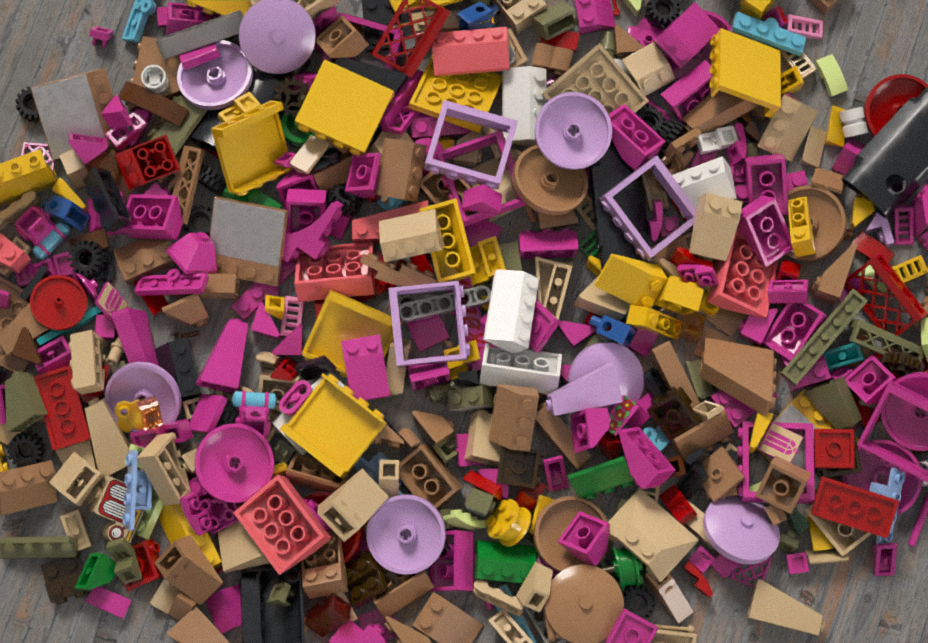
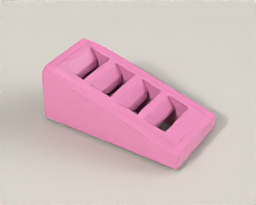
(793, 22)
(289, 299)

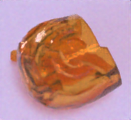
(107, 161)

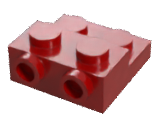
(146, 555)

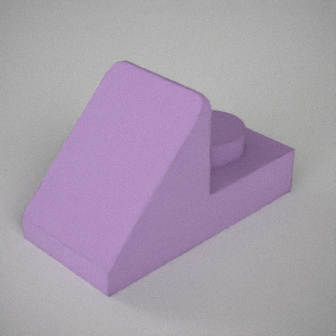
(881, 225)

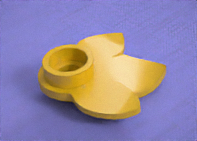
(129, 419)

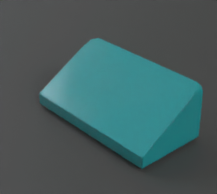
(843, 355)

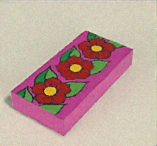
(621, 415)

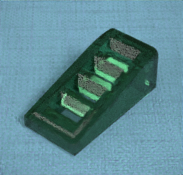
(797, 521)

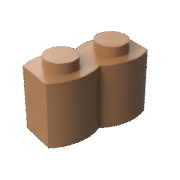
(553, 59)

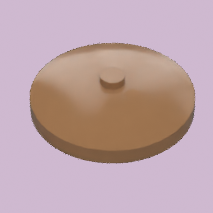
(546, 185)
(826, 217)
(552, 524)
(583, 604)

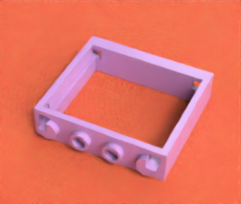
(478, 117)
(674, 191)
(460, 313)

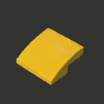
(486, 260)

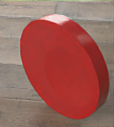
(58, 302)

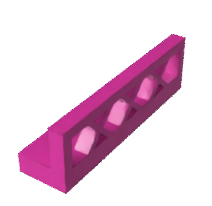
(399, 106)

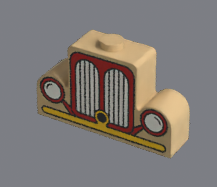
(110, 504)

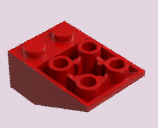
(147, 162)

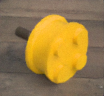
(509, 523)

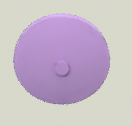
(277, 35)
(217, 81)
(573, 130)
(628, 367)
(142, 381)
(740, 530)
(406, 534)

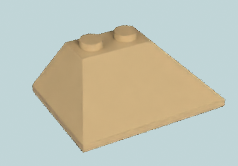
(651, 534)

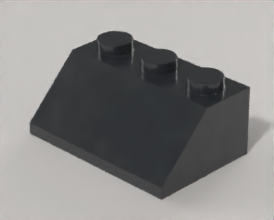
(107, 199)
(179, 362)

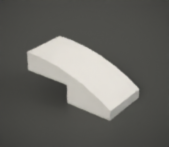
(717, 140)

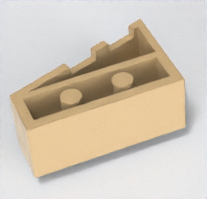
(552, 284)

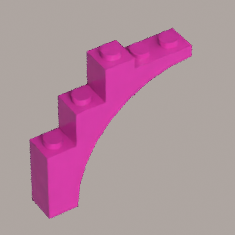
(312, 238)

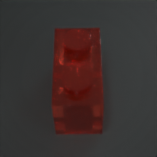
(329, 616)

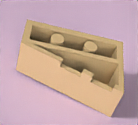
(87, 361)
(164, 469)

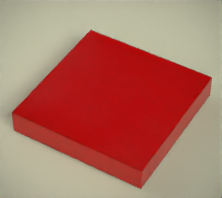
(834, 448)

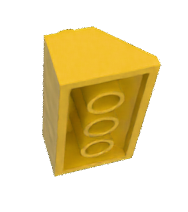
(455, 259)
(177, 526)

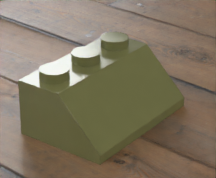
(176, 134)

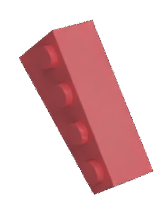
(367, 228)
(12, 256)

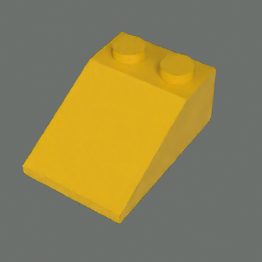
(631, 280)

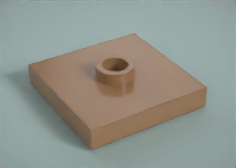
(722, 474)

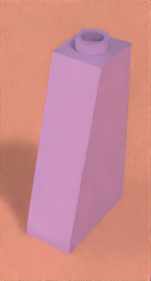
(589, 391)

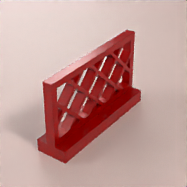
(424, 42)
(898, 290)

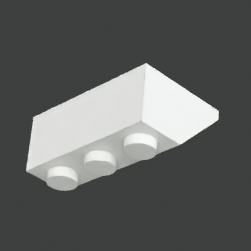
(710, 177)

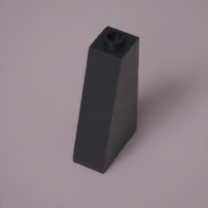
(385, 77)

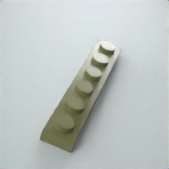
(823, 337)

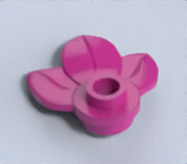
(644, 32)

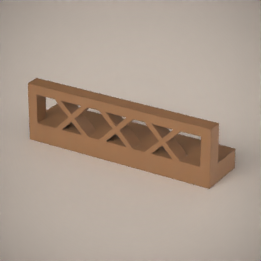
(187, 179)

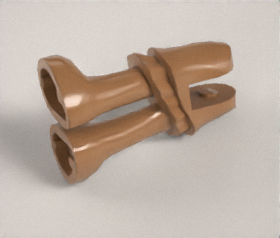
(677, 164)

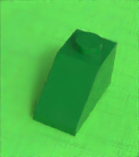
(96, 572)

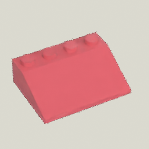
(336, 271)
(742, 280)
(282, 524)

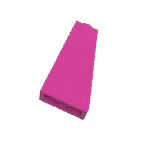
(135, 335)
(225, 360)

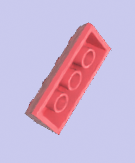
(471, 51)

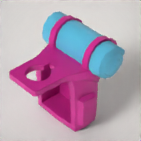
(41, 231)
(254, 409)

